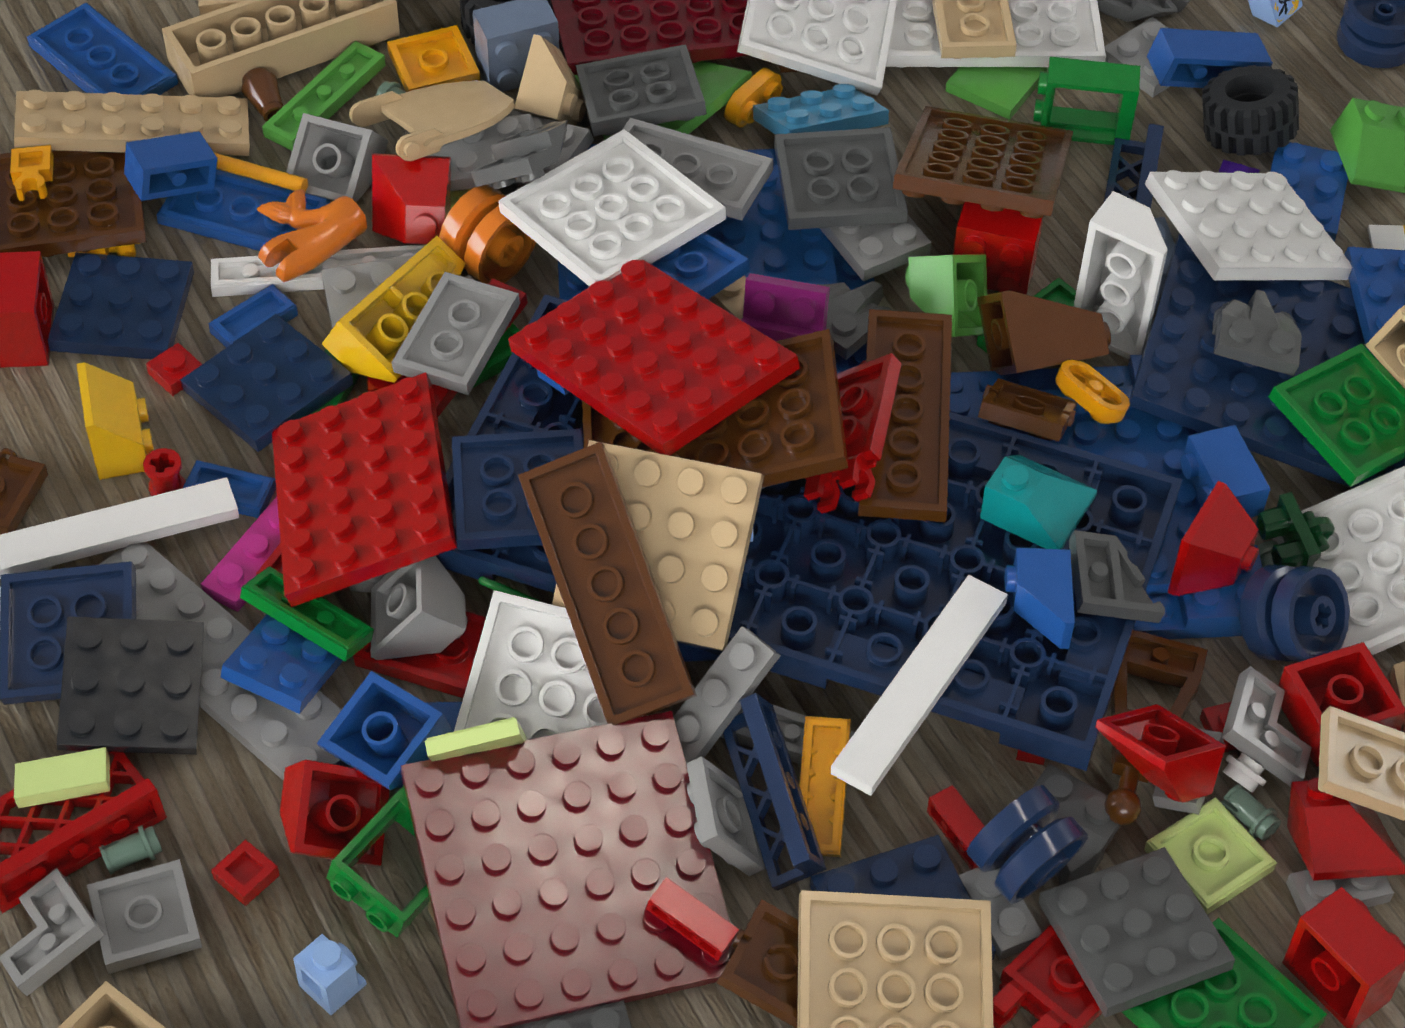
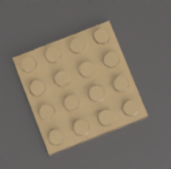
(694, 534)
(893, 961)

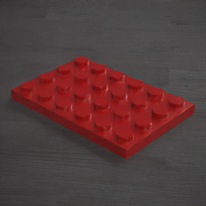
(653, 356)
(361, 490)

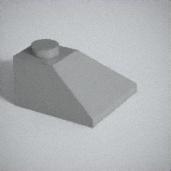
(334, 157)
(416, 611)

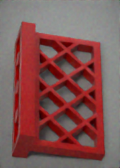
(78, 840)

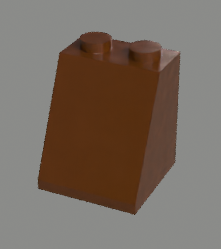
(1038, 333)

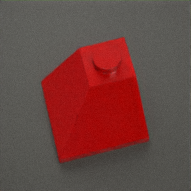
(410, 197)
(1215, 545)
(1166, 750)
(328, 807)
(1339, 836)

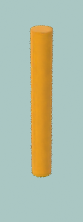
(261, 173)

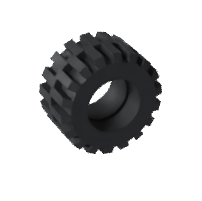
(1250, 110)

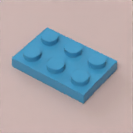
(821, 111)

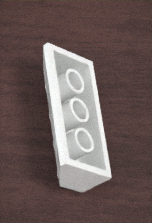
(1122, 271)

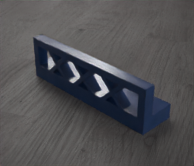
(1150, 150)
(781, 790)

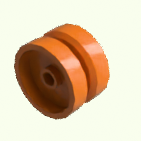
(485, 237)

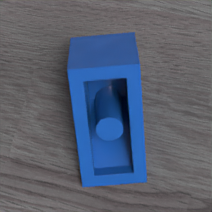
(1043, 591)

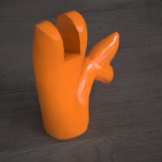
(318, 233)

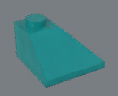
(1035, 502)

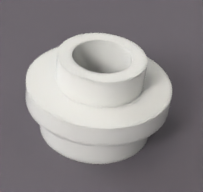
(1245, 771)

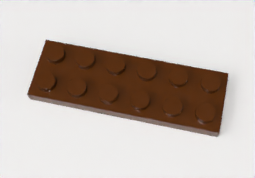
(916, 447)
(606, 585)

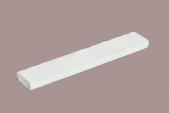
(250, 276)
(117, 527)
(918, 685)

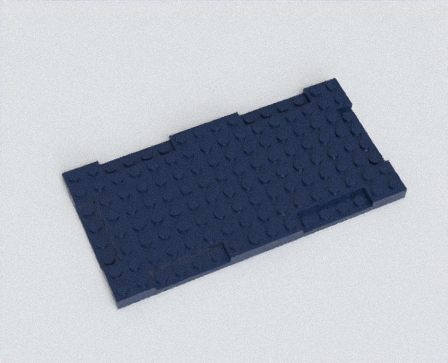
(860, 592)

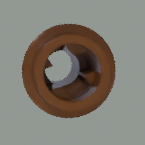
(262, 92)

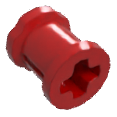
(164, 470)

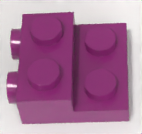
(784, 306)

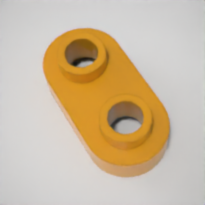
(755, 91)
(1092, 391)

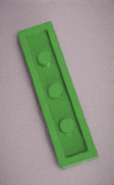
(325, 92)

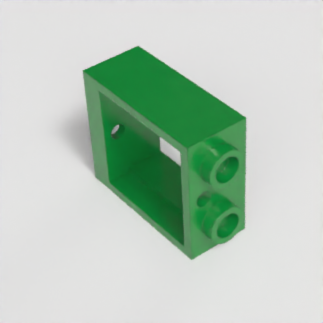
(1095, 76)
(351, 886)

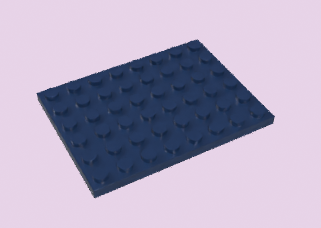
(1206, 391)

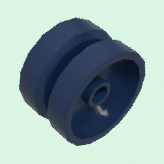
(1373, 32)
(1294, 612)
(1027, 844)

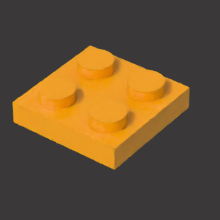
(432, 59)

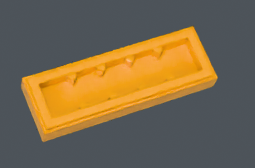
(821, 791)

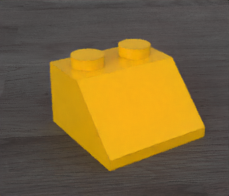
(114, 422)

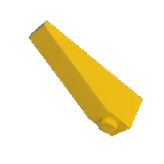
(377, 326)

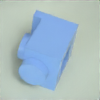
(328, 973)

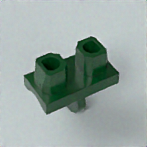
(1302, 533)

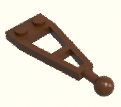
(1162, 662)

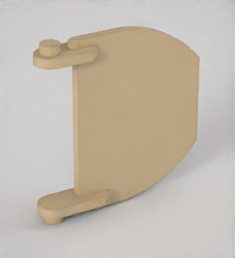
(435, 114)

